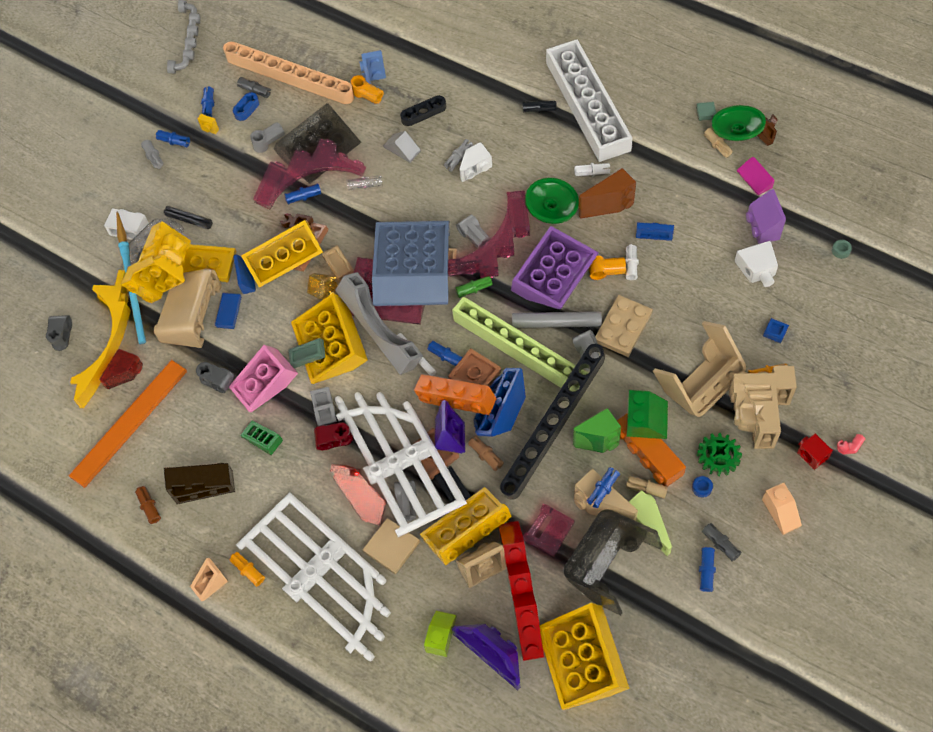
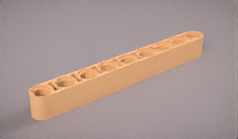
(289, 72)

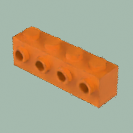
(457, 393)

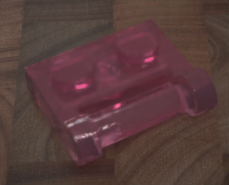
(553, 534)

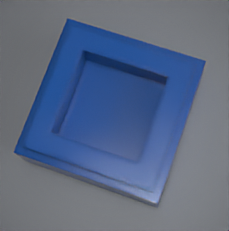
(775, 330)

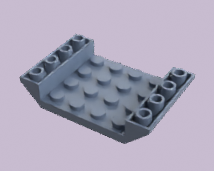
(411, 263)

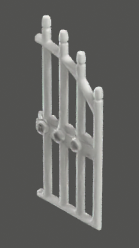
(396, 462)
(315, 570)

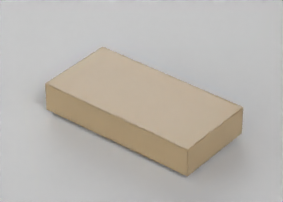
(337, 262)

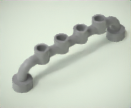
(190, 42)

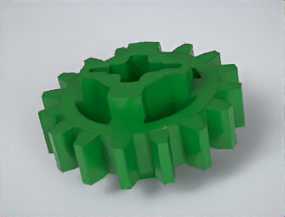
(720, 462)

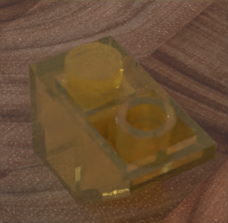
(321, 285)

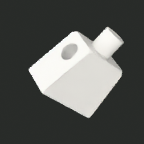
(758, 263)

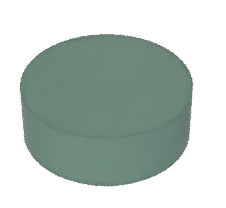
(841, 249)

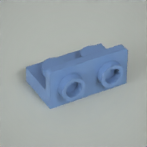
(373, 66)

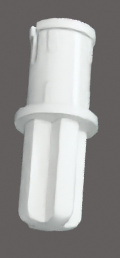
(593, 169)
(631, 262)

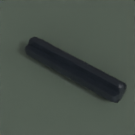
(188, 217)

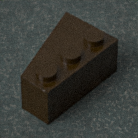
(198, 481)

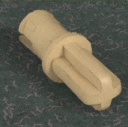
(718, 142)
(647, 487)

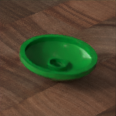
(738, 123)
(554, 194)

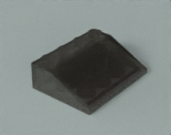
(321, 125)

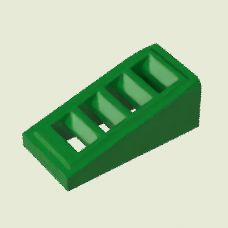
(273, 443)

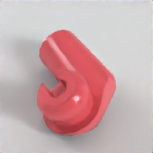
(850, 447)

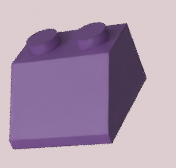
(766, 218)

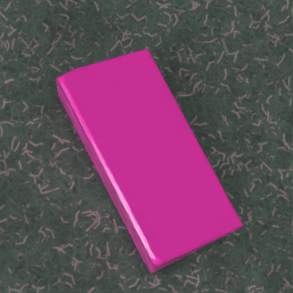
(756, 176)

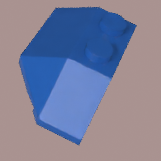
(510, 396)

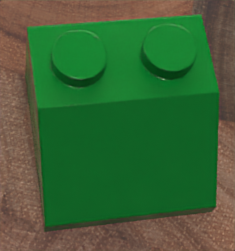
(646, 415)

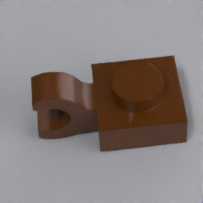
(769, 132)

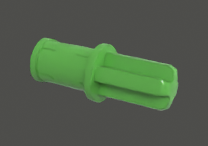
(473, 286)

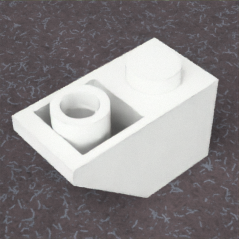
(475, 161)

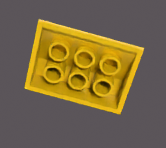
(342, 345)
(582, 657)

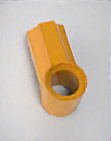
(366, 90)
(601, 267)

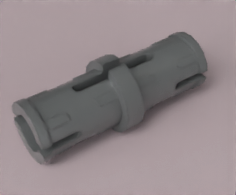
(254, 87)
(721, 542)

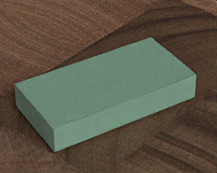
(307, 353)

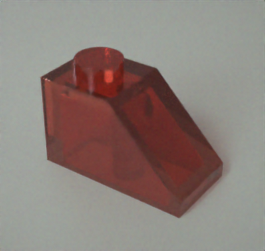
(121, 369)

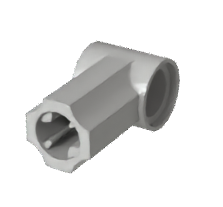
(261, 139)
(471, 229)
(582, 341)
(403, 501)

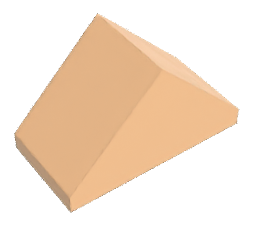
(207, 580)

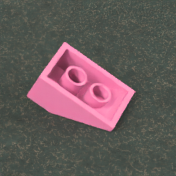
(262, 378)

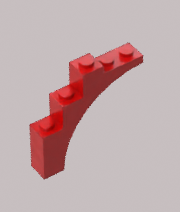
(521, 591)

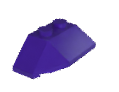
(492, 649)

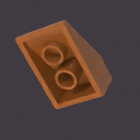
(608, 196)

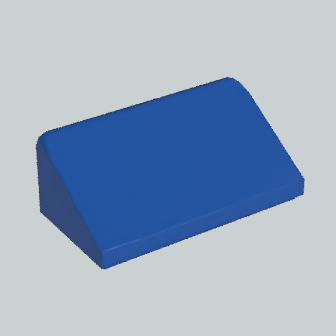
(244, 277)

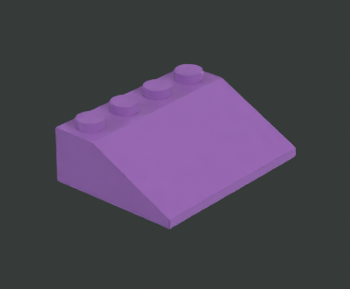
(553, 269)

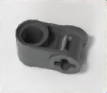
(59, 331)
(214, 376)

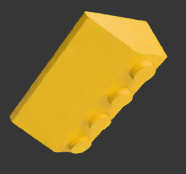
(282, 253)

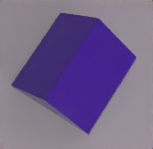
(449, 430)

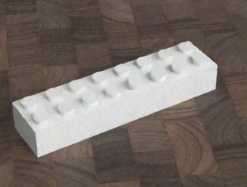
(588, 100)

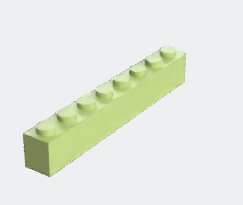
(514, 343)

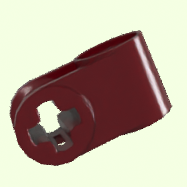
(331, 436)

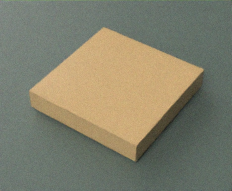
(389, 548)

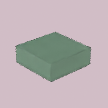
(706, 110)

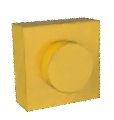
(208, 124)

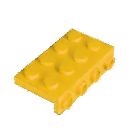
(465, 526)

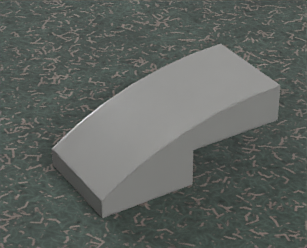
(323, 406)

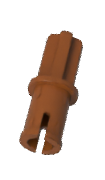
(147, 505)

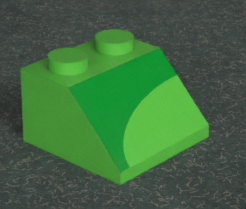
(598, 433)

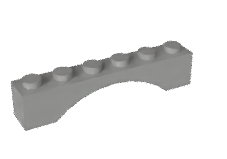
(356, 296)

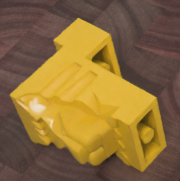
(158, 264)

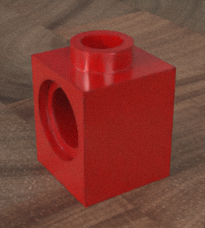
(814, 451)

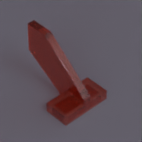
(360, 493)

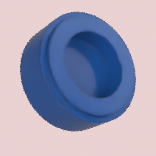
(702, 486)

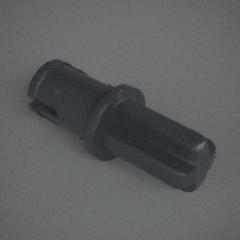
(537, 106)

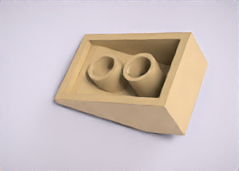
(612, 501)
(482, 563)

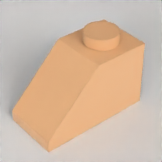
(782, 508)

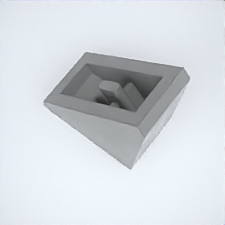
(402, 146)

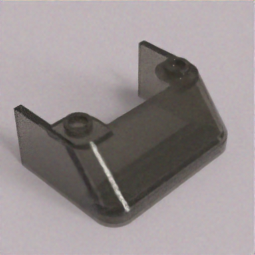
(598, 549)

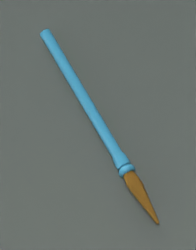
(124, 251)

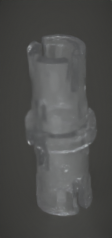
(364, 182)

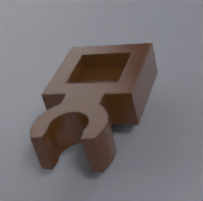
(292, 221)

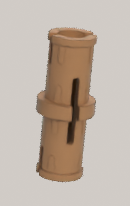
(485, 453)

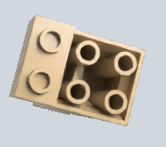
(757, 402)

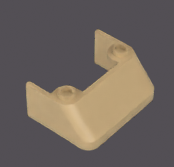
(711, 378)

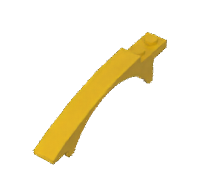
(116, 299)

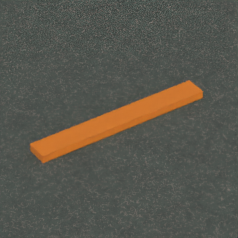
(127, 424)

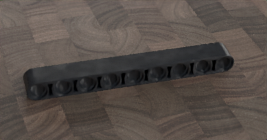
(552, 431)

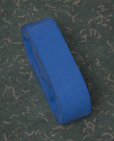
(247, 105)

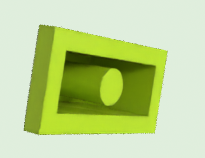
(439, 633)

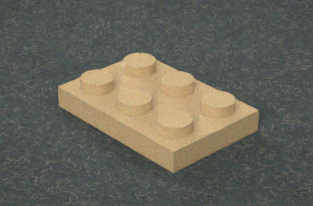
(623, 325)

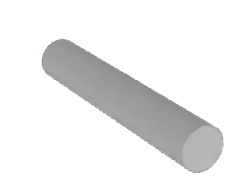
(556, 319)

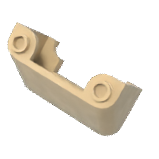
(186, 307)

